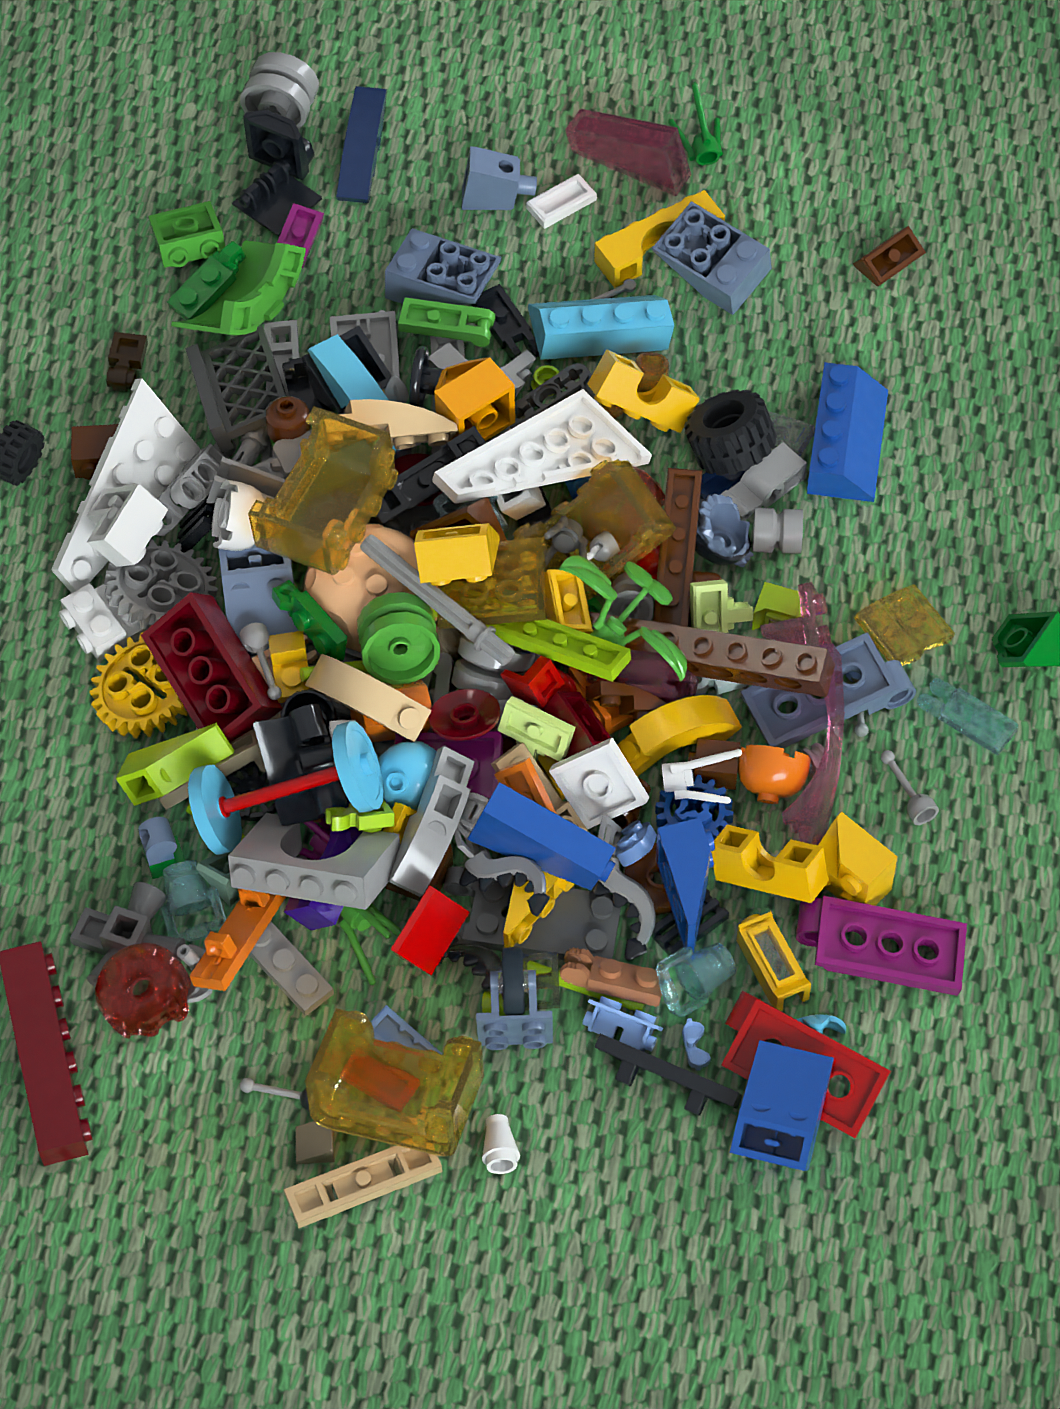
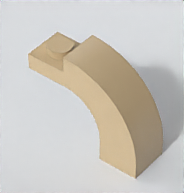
(368, 697)

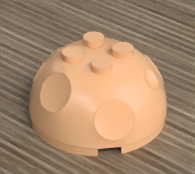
(360, 582)

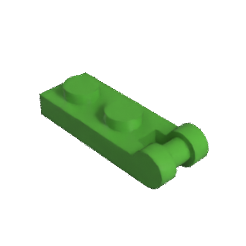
(446, 321)

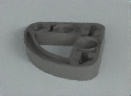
(563, 379)

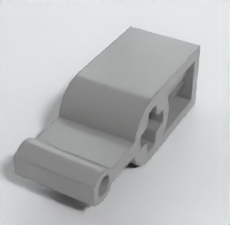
(767, 480)

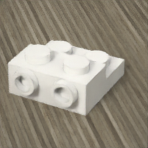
(97, 621)

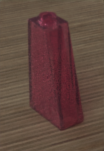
(632, 147)

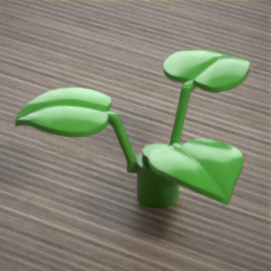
(613, 628)

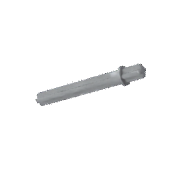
(477, 632)

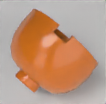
(772, 772)

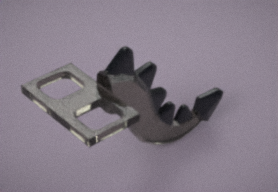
(489, 961)

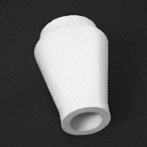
(499, 1149)

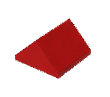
(429, 930)

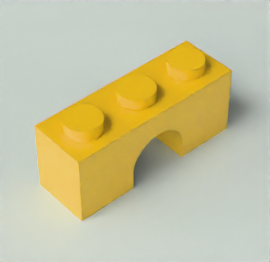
(665, 405)
(795, 873)

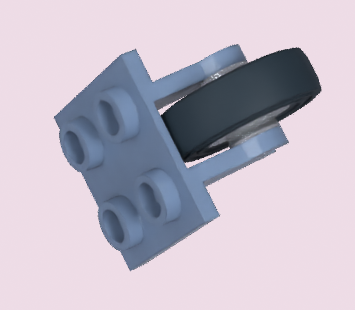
(516, 1028)

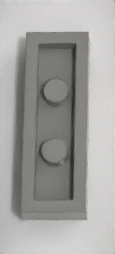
(290, 970)

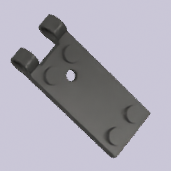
(575, 921)

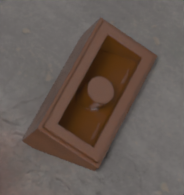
(890, 256)

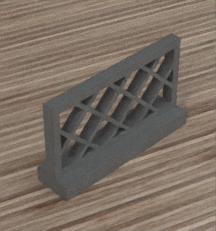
(216, 394)

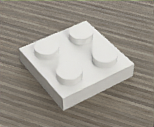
(599, 783)

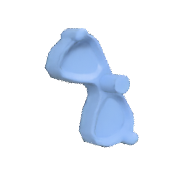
(691, 1034)

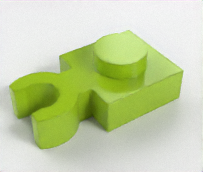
(371, 821)

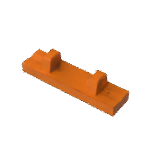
(235, 939)

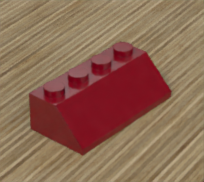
(210, 667)

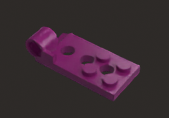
(828, 919)

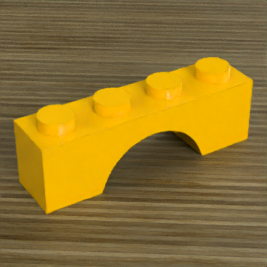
(622, 252)

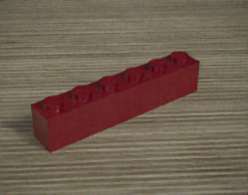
(43, 1053)

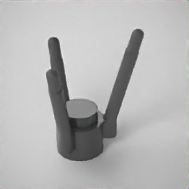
(566, 538)

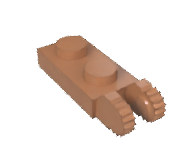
(611, 977)

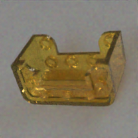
(327, 493)
(611, 502)
(393, 1089)

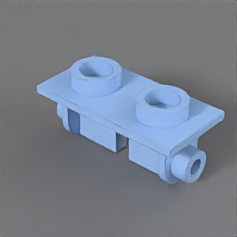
(636, 1028)

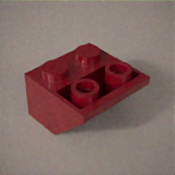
(575, 710)

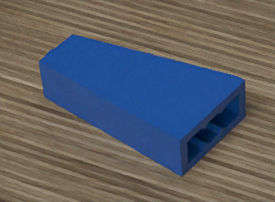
(524, 828)

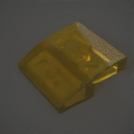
(904, 625)

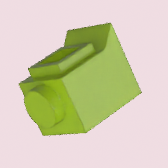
(776, 605)

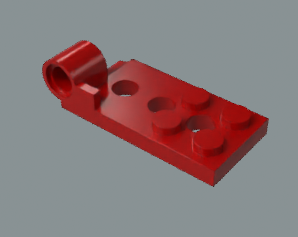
(763, 1022)

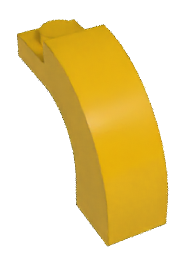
(677, 726)

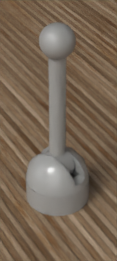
(255, 640)
(920, 806)

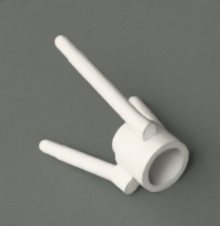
(679, 776)

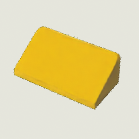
(567, 600)

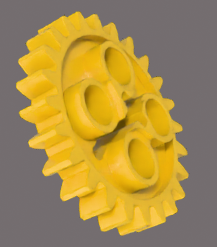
(131, 704)

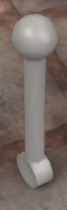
(628, 286)

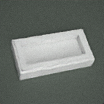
(561, 201)

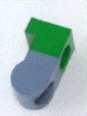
(159, 845)

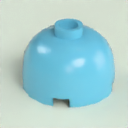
(405, 772)

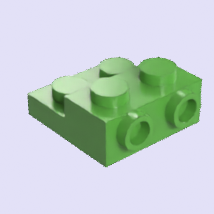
(187, 234)

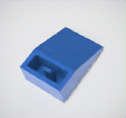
(782, 1106)

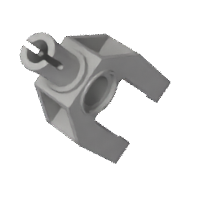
(191, 485)

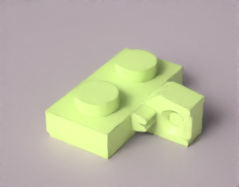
(713, 608)
(536, 729)

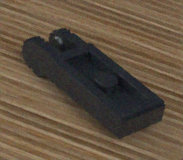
(509, 323)

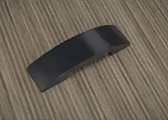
(416, 483)

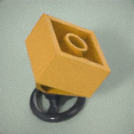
(465, 393)

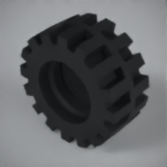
(19, 451)

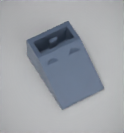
(714, 257)
(438, 270)
(248, 589)

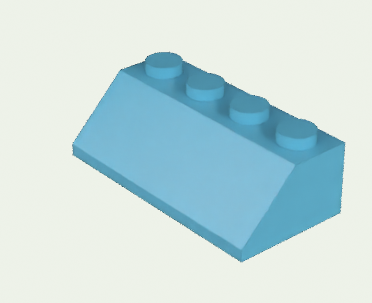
(595, 325)

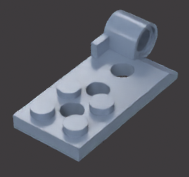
(880, 687)

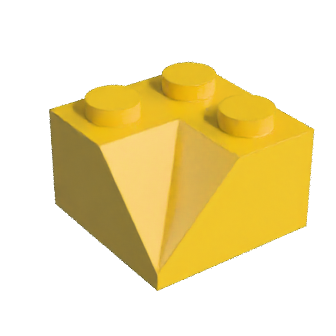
(857, 863)

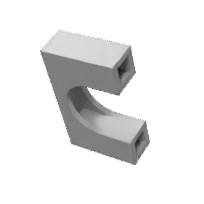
(352, 879)

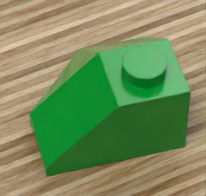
(1029, 640)

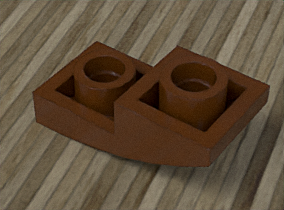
(628, 698)

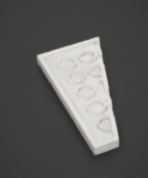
(145, 451)
(542, 451)

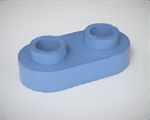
(636, 842)

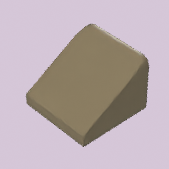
(314, 1144)

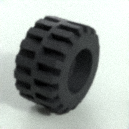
(730, 432)

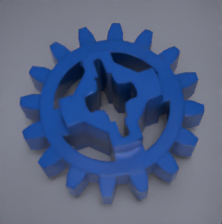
(690, 808)

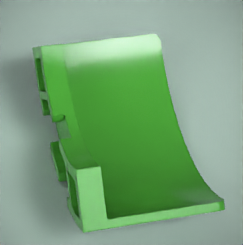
(256, 291)

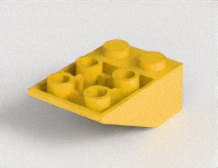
(456, 553)

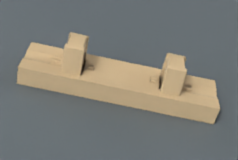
(359, 1183)

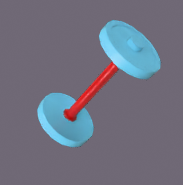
(217, 809)

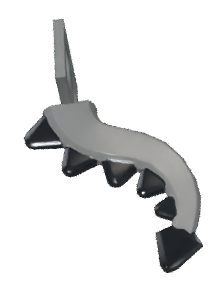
(489, 870)
(626, 891)

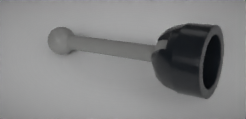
(248, 1085)

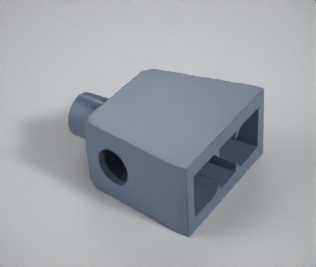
(493, 181)

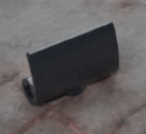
(296, 748)

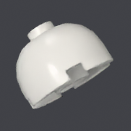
(231, 516)

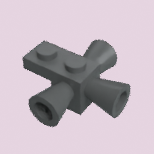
(123, 927)

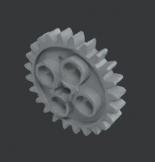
(157, 582)

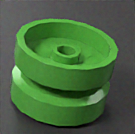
(398, 638)

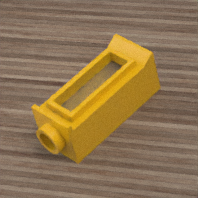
(771, 959)

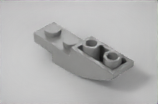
(434, 823)

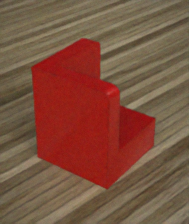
(537, 684)

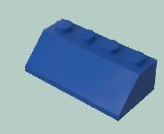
(847, 434)

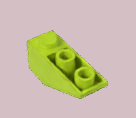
(168, 764)

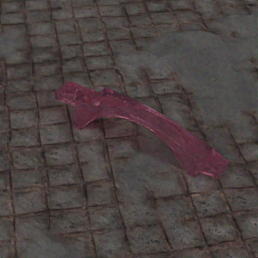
(812, 809)

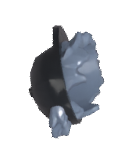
(721, 532)

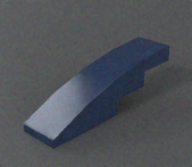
(361, 144)

